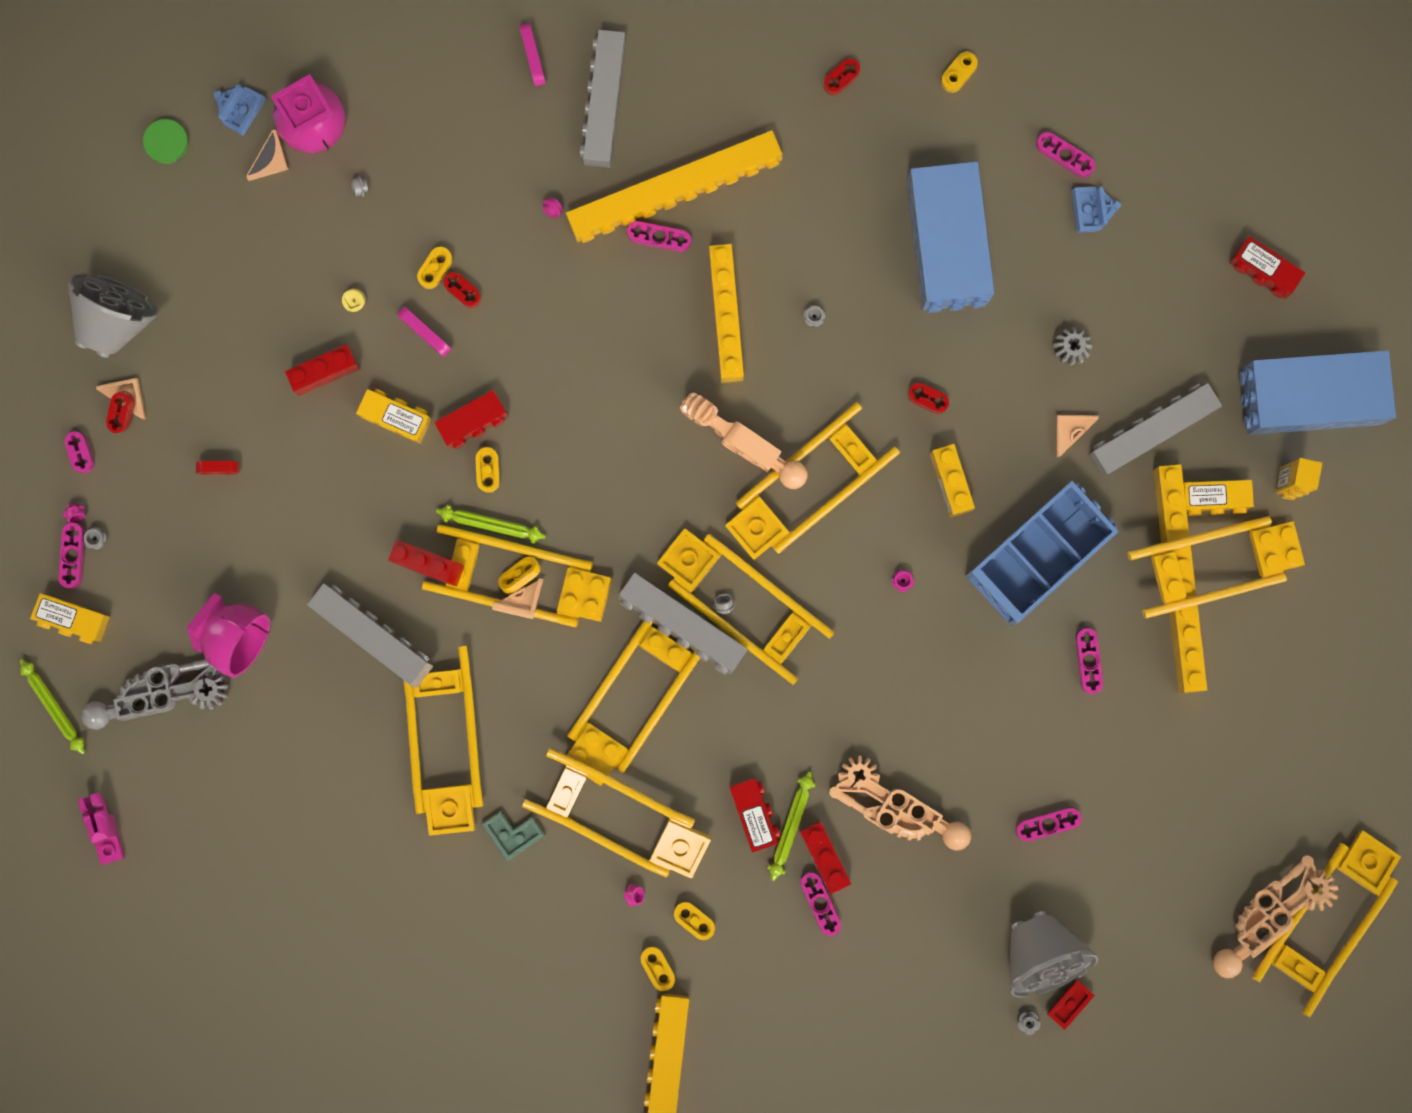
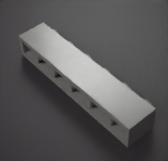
(604, 98)
(1155, 430)
(682, 624)
(369, 635)

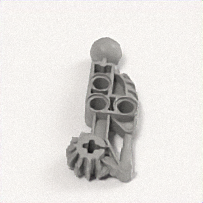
(143, 686)

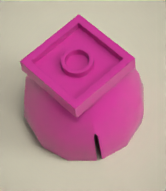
(307, 115)
(229, 635)

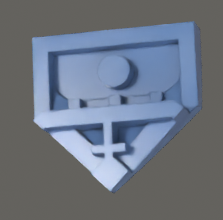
(238, 107)
(1092, 208)

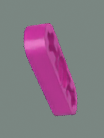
(532, 54)
(1065, 146)
(641, 239)
(423, 331)
(63, 571)
(1082, 645)
(1062, 814)
(821, 922)

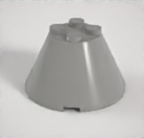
(107, 313)
(1045, 956)

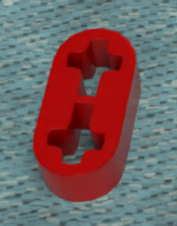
(838, 73)
(465, 286)
(926, 403)
(117, 411)
(217, 467)

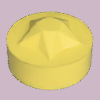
(353, 300)

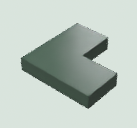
(510, 840)

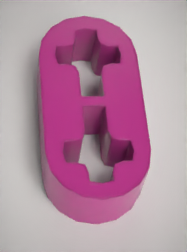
(84, 451)

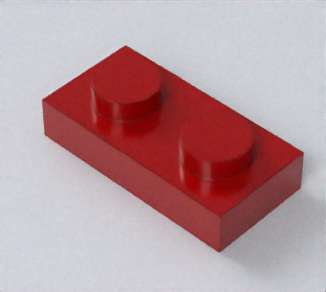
(1070, 1004)

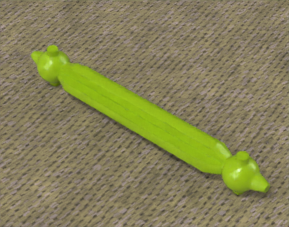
(490, 523)
(52, 706)
(791, 826)

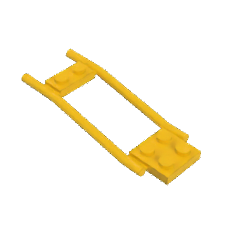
(760, 528)
(1274, 550)
(689, 563)
(582, 592)
(599, 749)
(448, 807)
(678, 846)
(1370, 866)

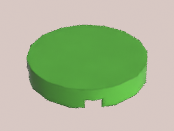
(165, 141)

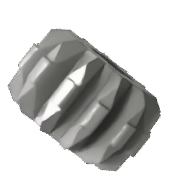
(1080, 348)

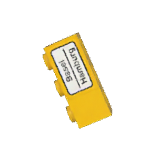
(394, 415)
(1298, 478)
(952, 480)
(1218, 496)
(69, 618)

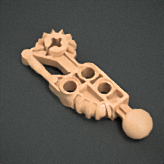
(744, 441)
(954, 835)
(1255, 917)

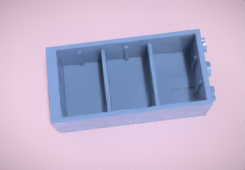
(950, 237)
(1317, 392)
(1042, 553)

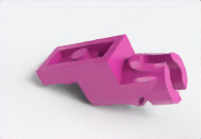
(101, 828)

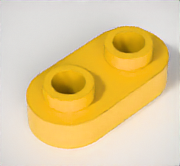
(959, 71)
(433, 267)
(487, 470)
(519, 575)
(694, 920)
(657, 968)

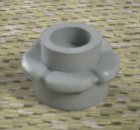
(359, 186)
(809, 320)
(90, 534)
(724, 603)
(1024, 1018)

